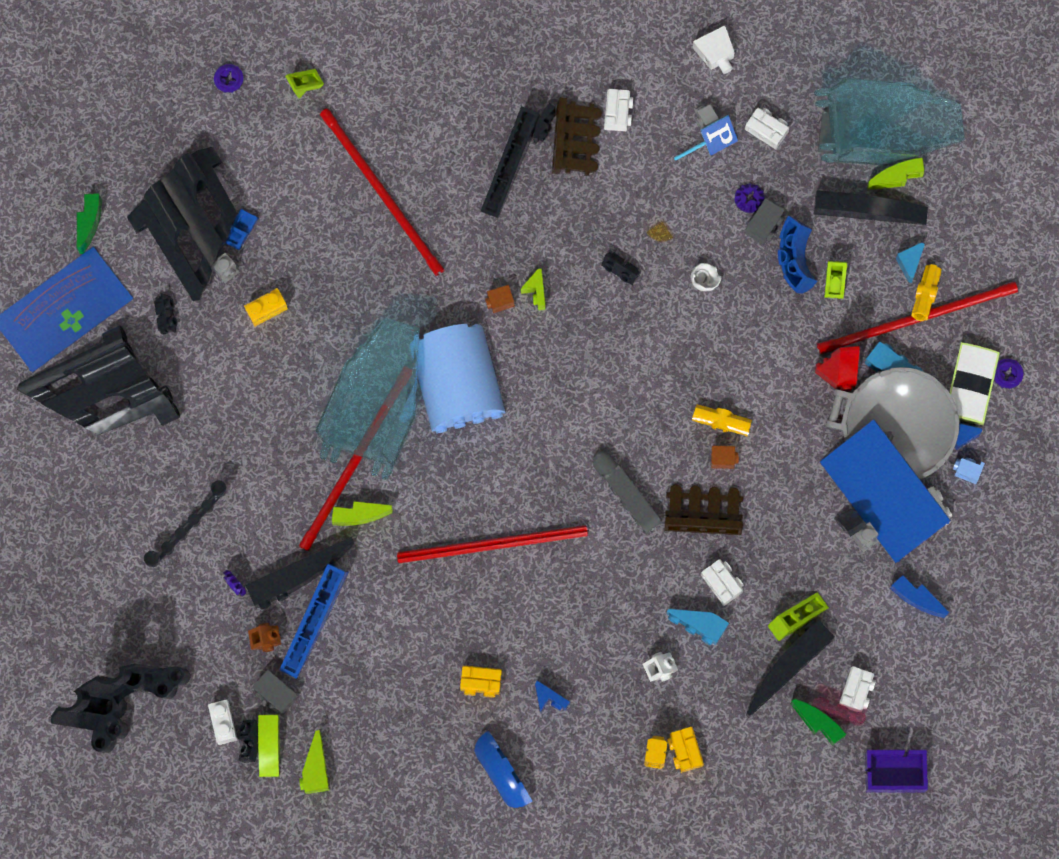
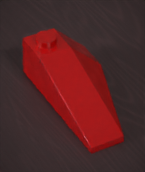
(840, 368)

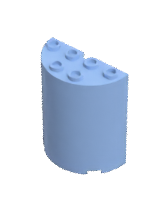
(458, 377)

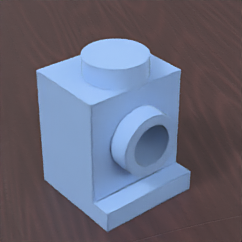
(968, 469)

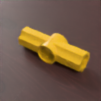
(926, 292)
(722, 419)

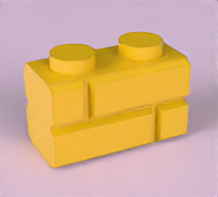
(265, 307)
(480, 680)
(685, 749)
(655, 752)

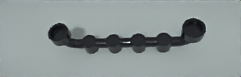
(153, 558)

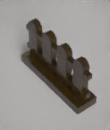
(570, 146)
(710, 522)

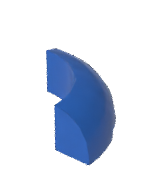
(792, 255)
(501, 772)

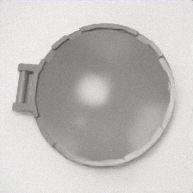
(909, 406)

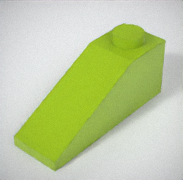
(797, 616)
(314, 770)

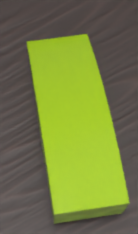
(897, 174)
(360, 514)
(268, 745)

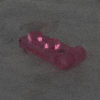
(839, 711)

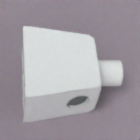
(715, 49)

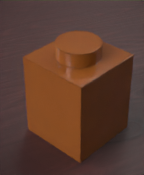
(499, 299)
(724, 457)

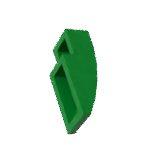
(88, 221)
(818, 721)

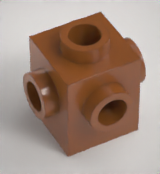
(264, 637)

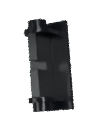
(614, 264)
(164, 305)

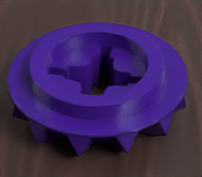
(224, 71)
(751, 206)
(1016, 371)
(234, 584)

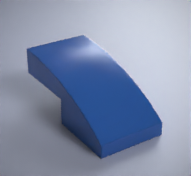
(241, 229)

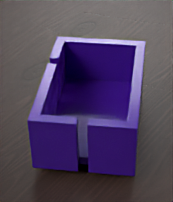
(894, 773)

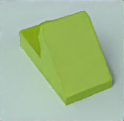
(304, 81)
(835, 279)
(533, 285)

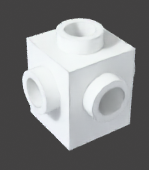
(660, 667)

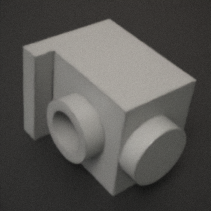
(705, 116)
(225, 268)
(866, 537)

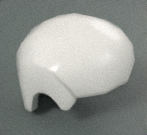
(702, 271)

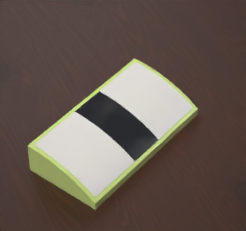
(973, 382)

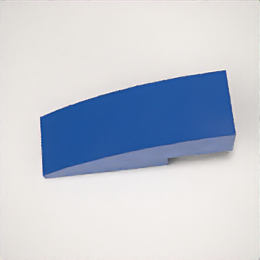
(918, 598)

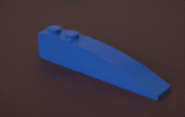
(314, 619)

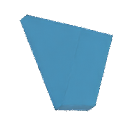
(909, 260)

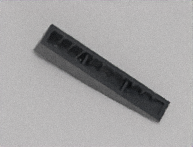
(510, 161)
(868, 208)
(294, 576)
(795, 658)

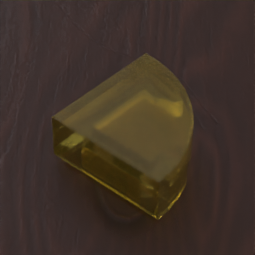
(660, 233)

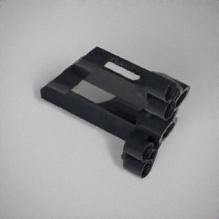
(174, 207)
(104, 372)
(94, 695)

